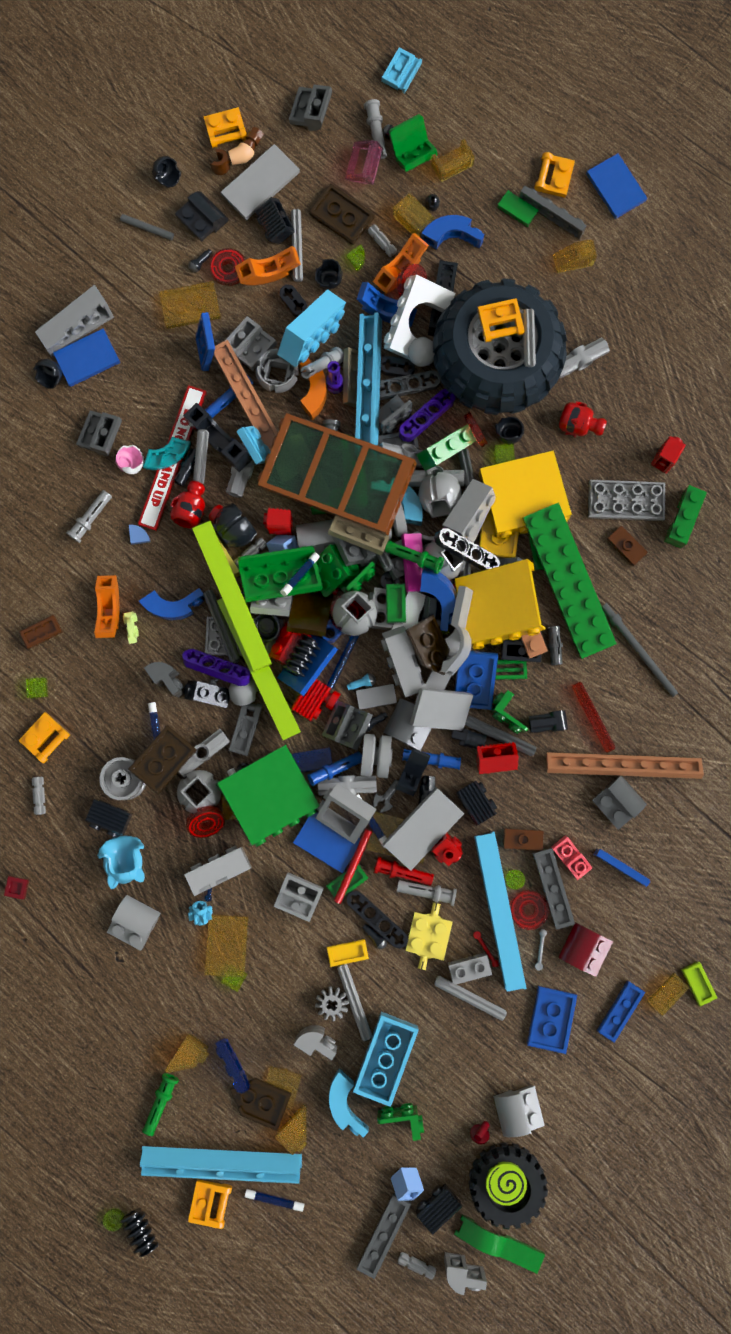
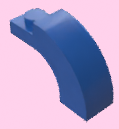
(451, 227)
(374, 302)
(443, 590)
(172, 610)

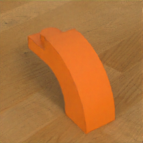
(410, 253)
(269, 269)
(317, 394)
(107, 606)

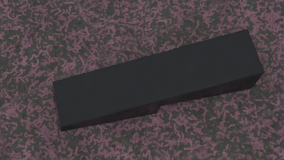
(445, 279)

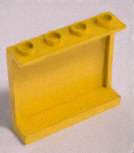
(523, 489)
(502, 604)

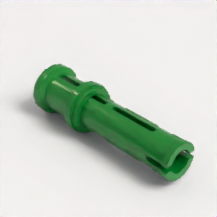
(422, 559)
(162, 1095)

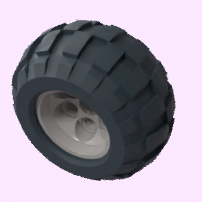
(478, 380)

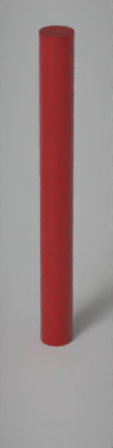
(353, 865)

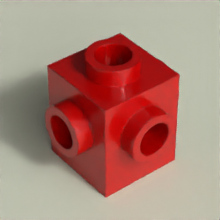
(448, 850)

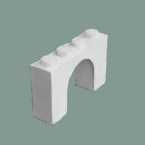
(416, 291)
(414, 606)

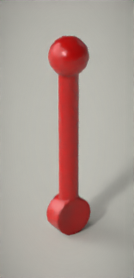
(477, 935)

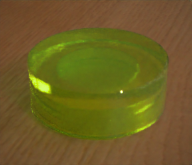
(515, 879)
(112, 1219)

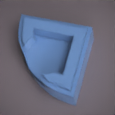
(138, 535)

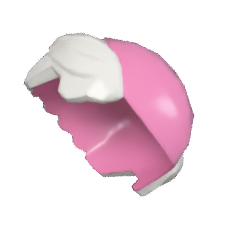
(129, 459)

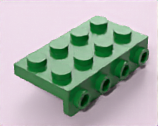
(269, 572)

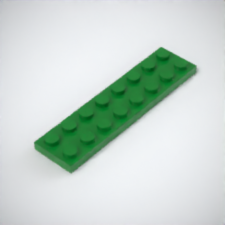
(569, 580)

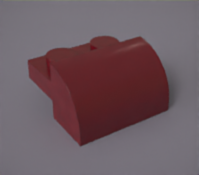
(585, 949)

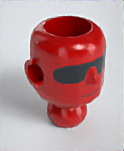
(579, 419)
(188, 506)

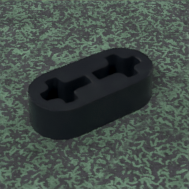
(297, 298)
(396, 362)

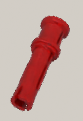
(394, 869)

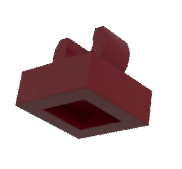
(16, 887)

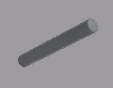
(147, 227)

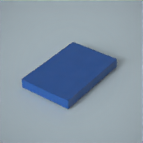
(616, 186)
(205, 342)
(86, 357)
(478, 678)
(302, 684)
(325, 844)
(552, 1019)

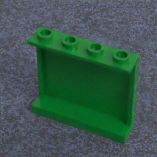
(268, 796)

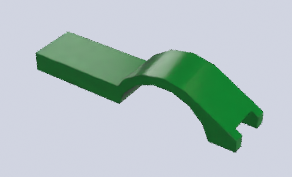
(500, 1246)

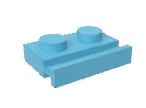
(401, 70)
(252, 440)

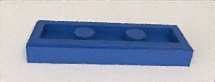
(636, 876)
(620, 1011)

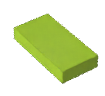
(699, 983)

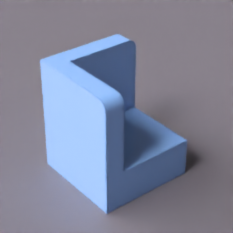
(282, 542)
(407, 1184)

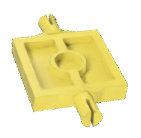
(429, 936)

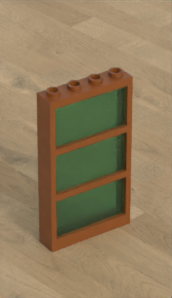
(337, 473)

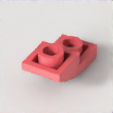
(571, 857)

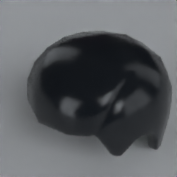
(166, 171)
(328, 274)
(47, 373)
(509, 430)
(267, 626)

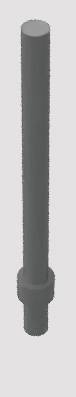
(615, 620)

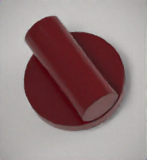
(480, 1133)

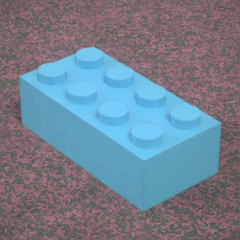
(311, 328)
(385, 1059)

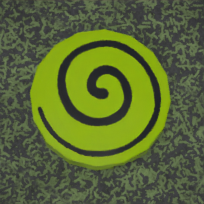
(506, 1183)

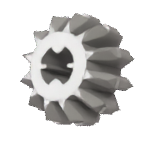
(333, 996)

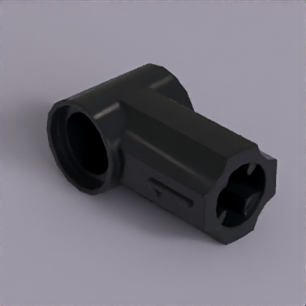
(432, 607)
(553, 721)

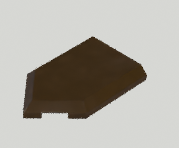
(429, 643)
(262, 1103)

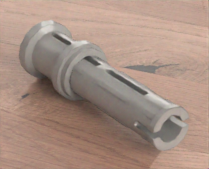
(374, 121)
(335, 354)
(104, 498)
(435, 893)

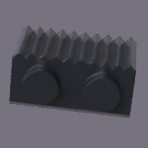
(274, 221)
(476, 802)
(108, 817)
(438, 1208)

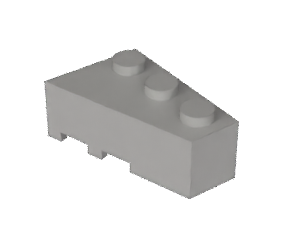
(471, 510)
(403, 661)
(217, 870)

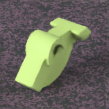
(129, 619)

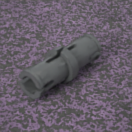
(555, 645)

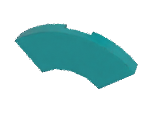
(168, 455)

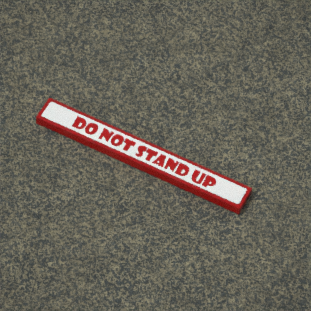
(164, 478)

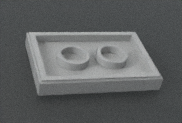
(441, 709)

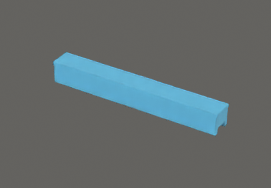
(368, 378)
(500, 912)
(220, 1164)

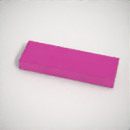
(412, 571)

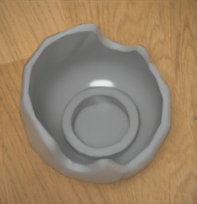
(421, 352)
(243, 694)

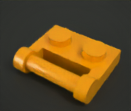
(222, 123)
(560, 177)
(498, 314)
(38, 735)
(203, 1201)

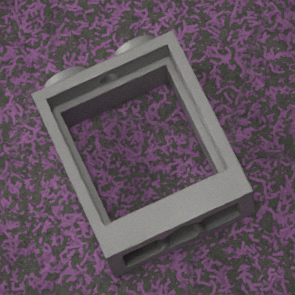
(350, 803)

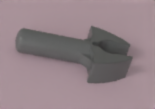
(388, 794)

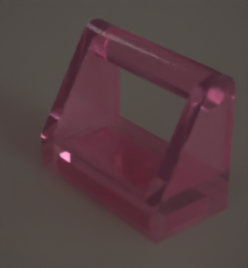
(371, 162)

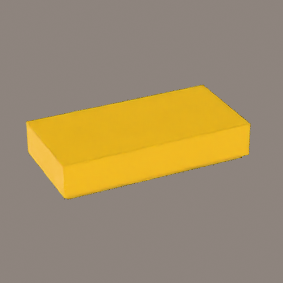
(347, 952)

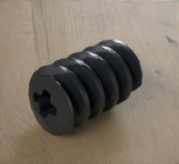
(301, 656)
(140, 1232)

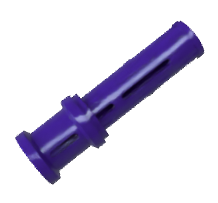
(334, 377)

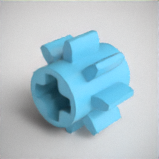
(200, 913)

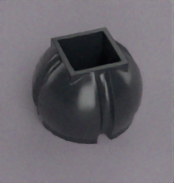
(232, 527)

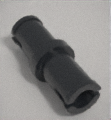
(186, 469)

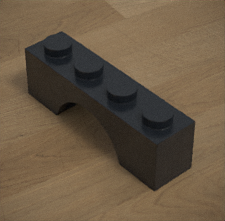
(226, 446)

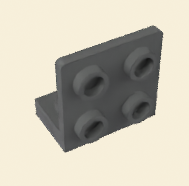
(392, 414)

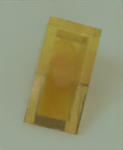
(575, 256)
(188, 1055)
(294, 1131)

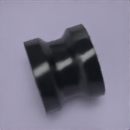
(384, 581)

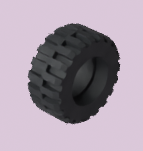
(532, 1199)

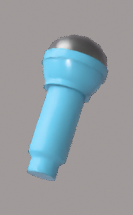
(367, 680)

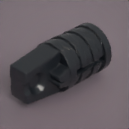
(469, 738)
(426, 787)

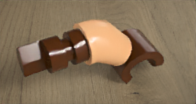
(237, 155)

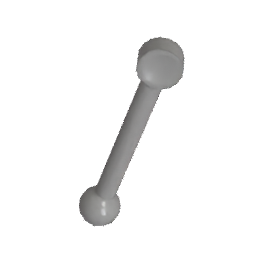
(538, 965)

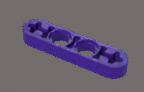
(424, 413)
(237, 675)

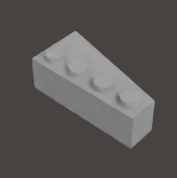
(75, 321)

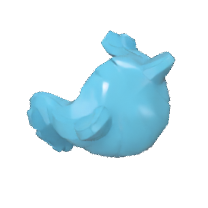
(122, 860)

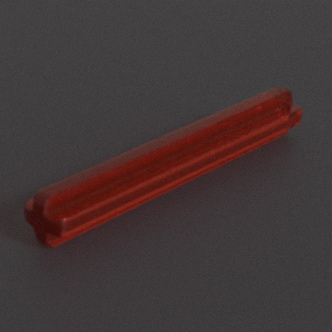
(593, 717)

